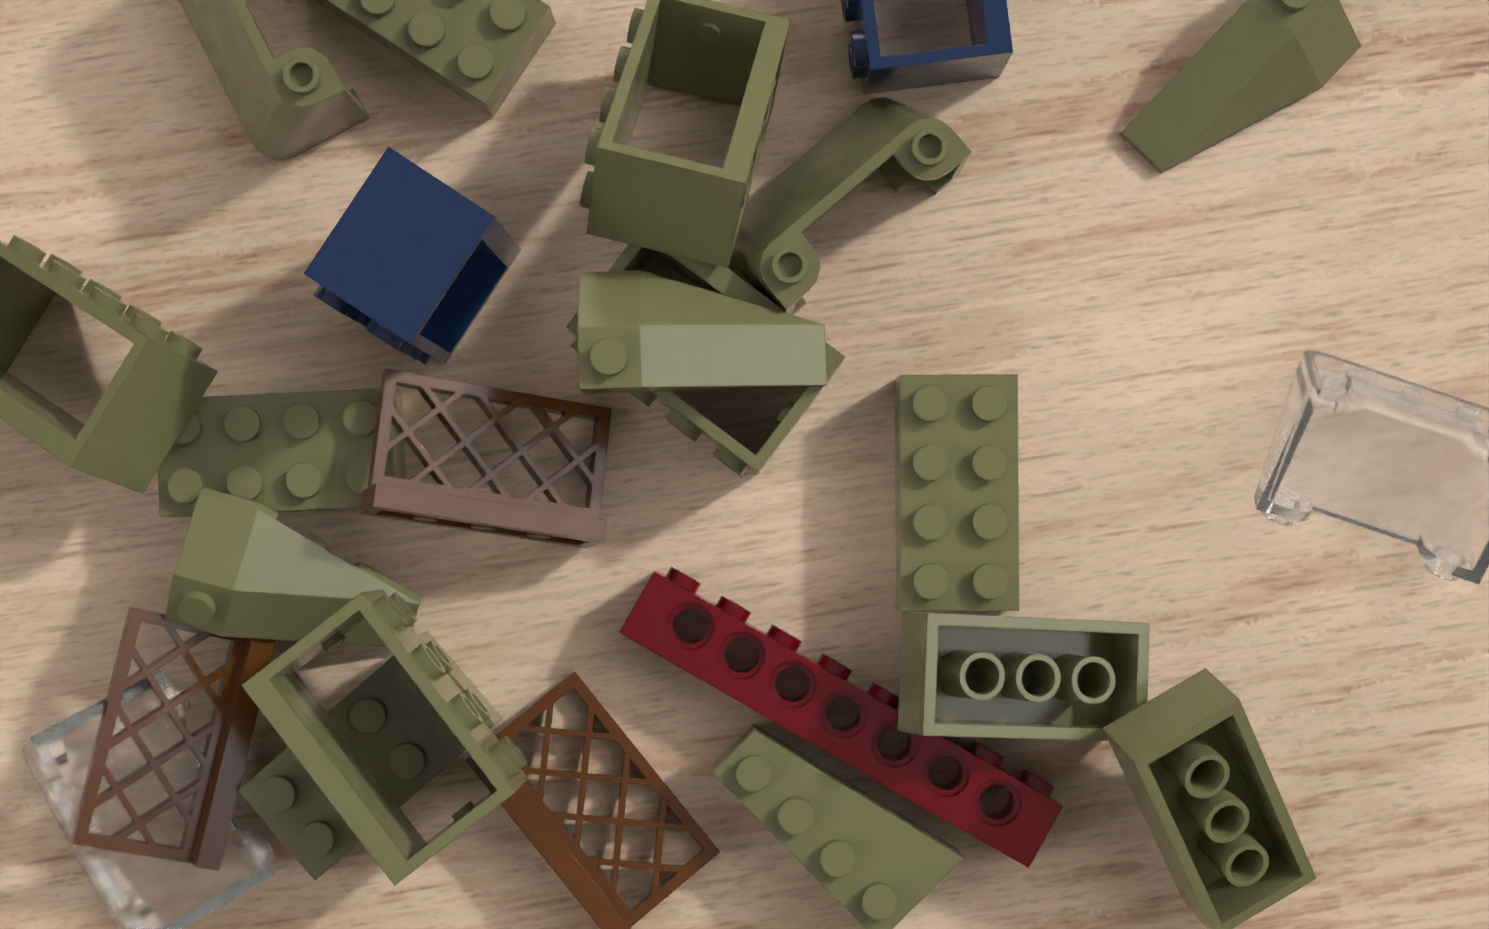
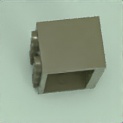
(666, 199)
(143, 402)
(682, 415)
(338, 766)

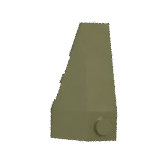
(1243, 74)
(677, 337)
(262, 579)

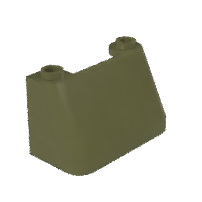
(280, 100)
(876, 136)

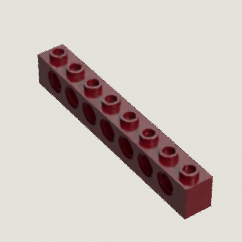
(1013, 831)

